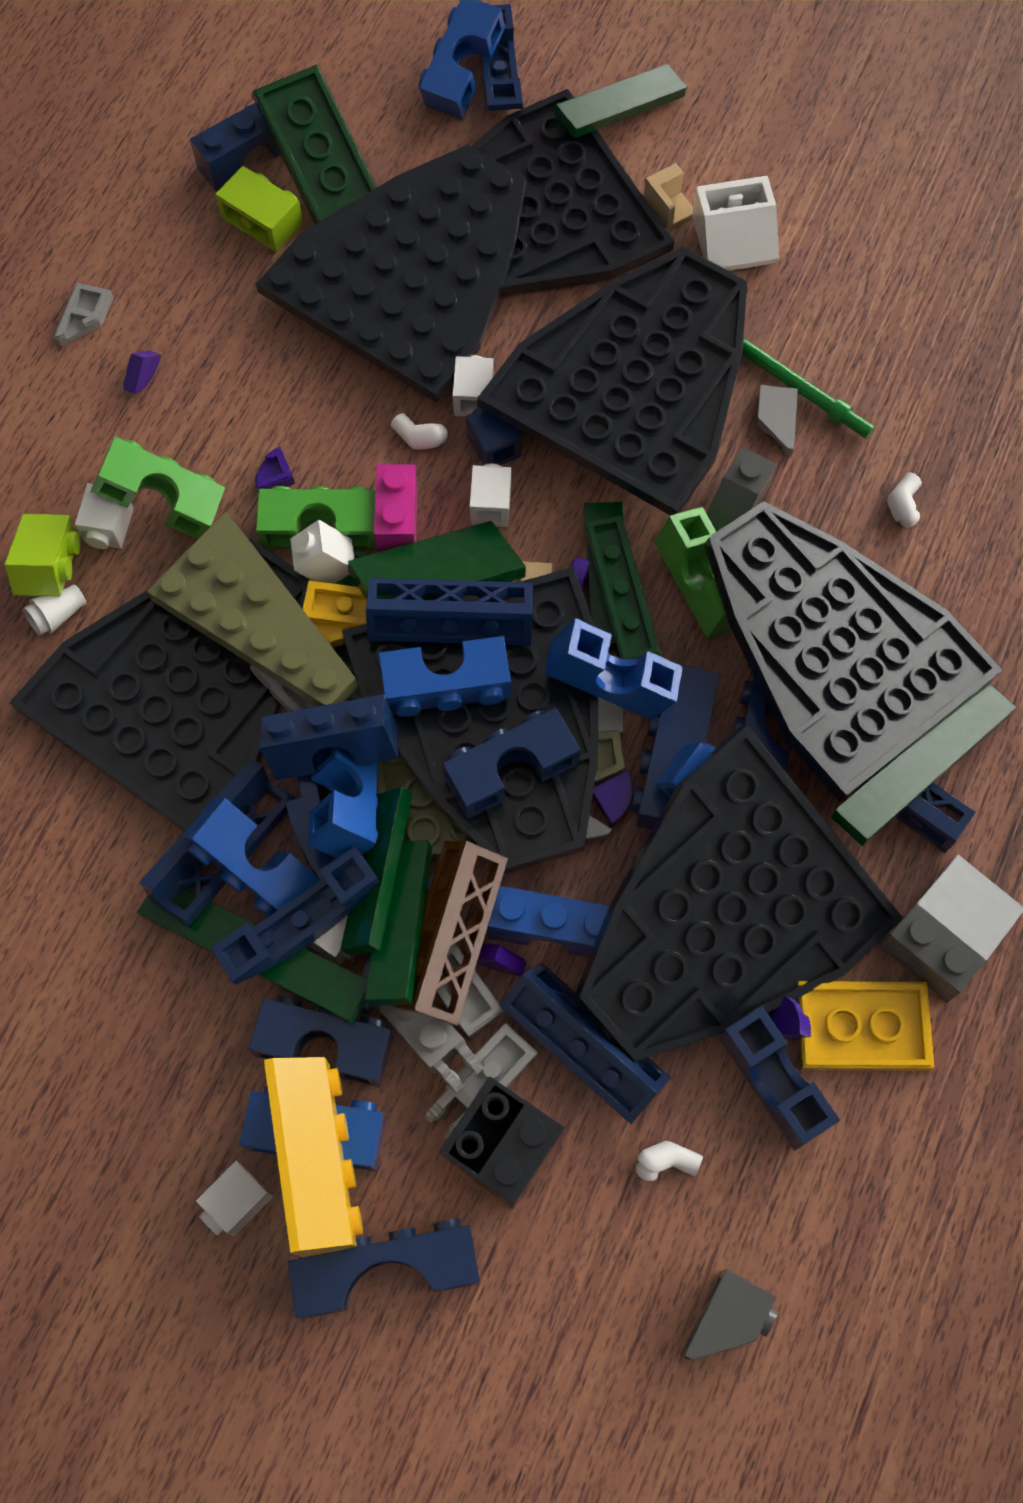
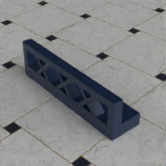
(449, 616)
(931, 822)
(178, 866)
(574, 1036)

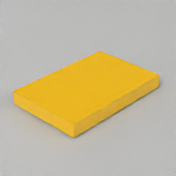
(867, 1027)

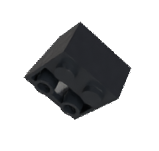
(501, 1142)

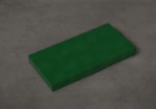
(314, 142)
(460, 555)

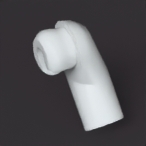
(419, 436)
(901, 501)
(666, 1155)

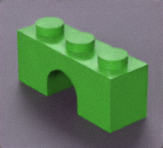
(190, 495)
(289, 511)
(684, 553)

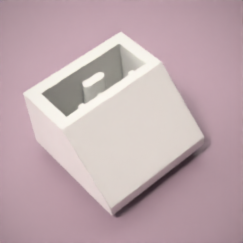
(737, 223)

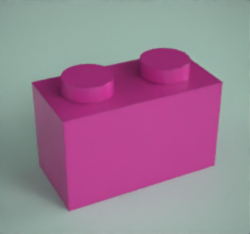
(395, 506)

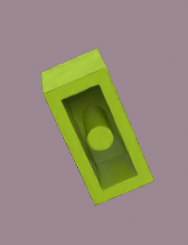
(259, 208)
(42, 555)

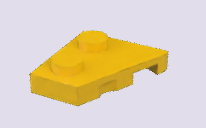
(334, 609)

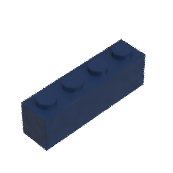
(677, 726)

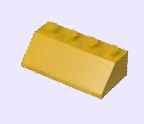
(311, 1155)

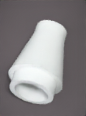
(50, 612)

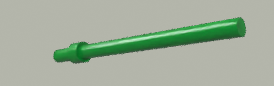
(838, 411)

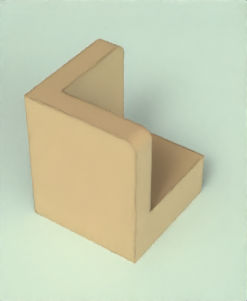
(665, 197)

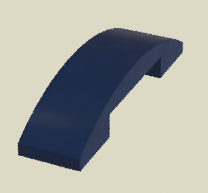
(500, 71)
(300, 921)

